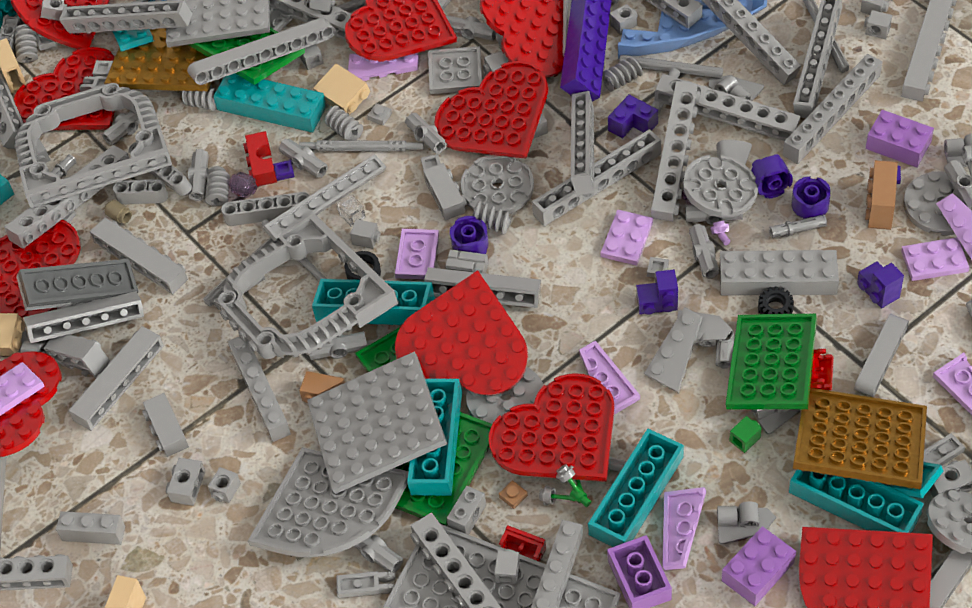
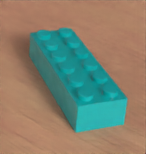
(271, 102)
(410, 298)
(435, 470)
(636, 489)
(858, 501)

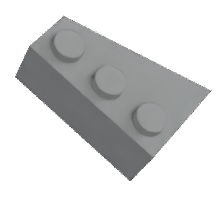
(78, 353)

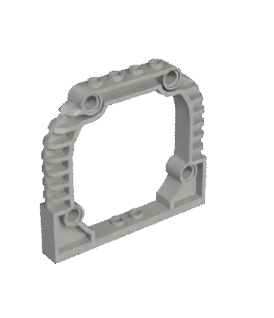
(44, 187)
(307, 236)

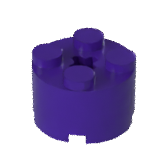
(771, 176)
(810, 197)
(469, 235)

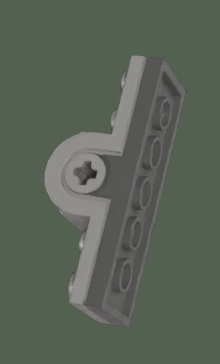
(74, 283)

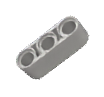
(140, 191)

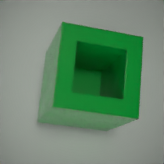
(745, 434)

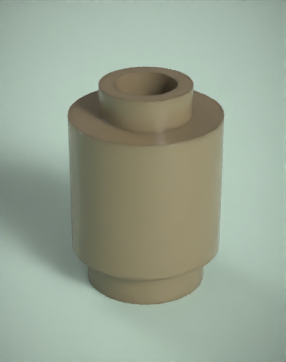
(118, 212)

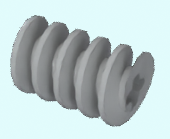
(25, 44)
(622, 71)
(201, 99)
(343, 123)
(217, 186)
(492, 218)

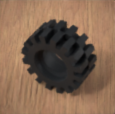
(775, 296)

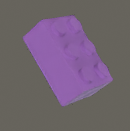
(899, 138)
(758, 566)
(639, 573)

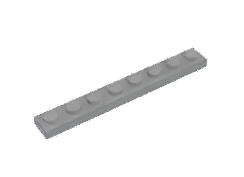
(326, 196)

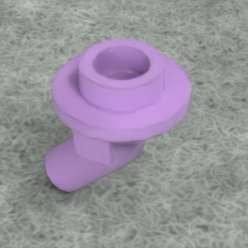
(720, 228)

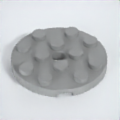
(513, 175)
(738, 183)
(921, 202)
(490, 407)
(948, 519)

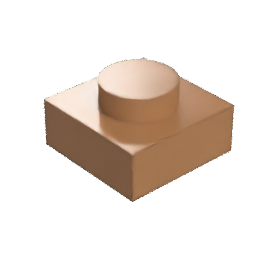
(513, 494)

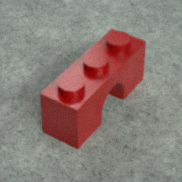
(258, 148)

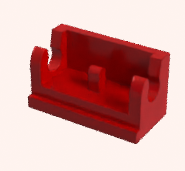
(822, 370)
(524, 543)

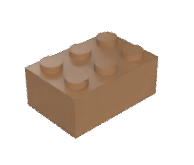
(881, 194)

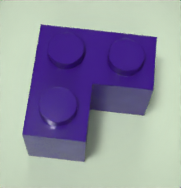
(631, 114)
(881, 283)
(658, 296)

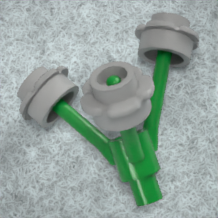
(565, 473)

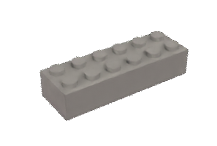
(795, 270)

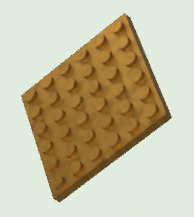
(156, 66)
(862, 438)

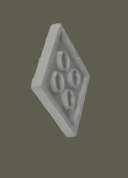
(454, 69)

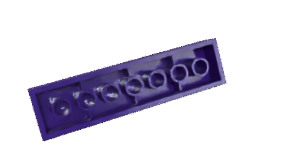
(585, 47)

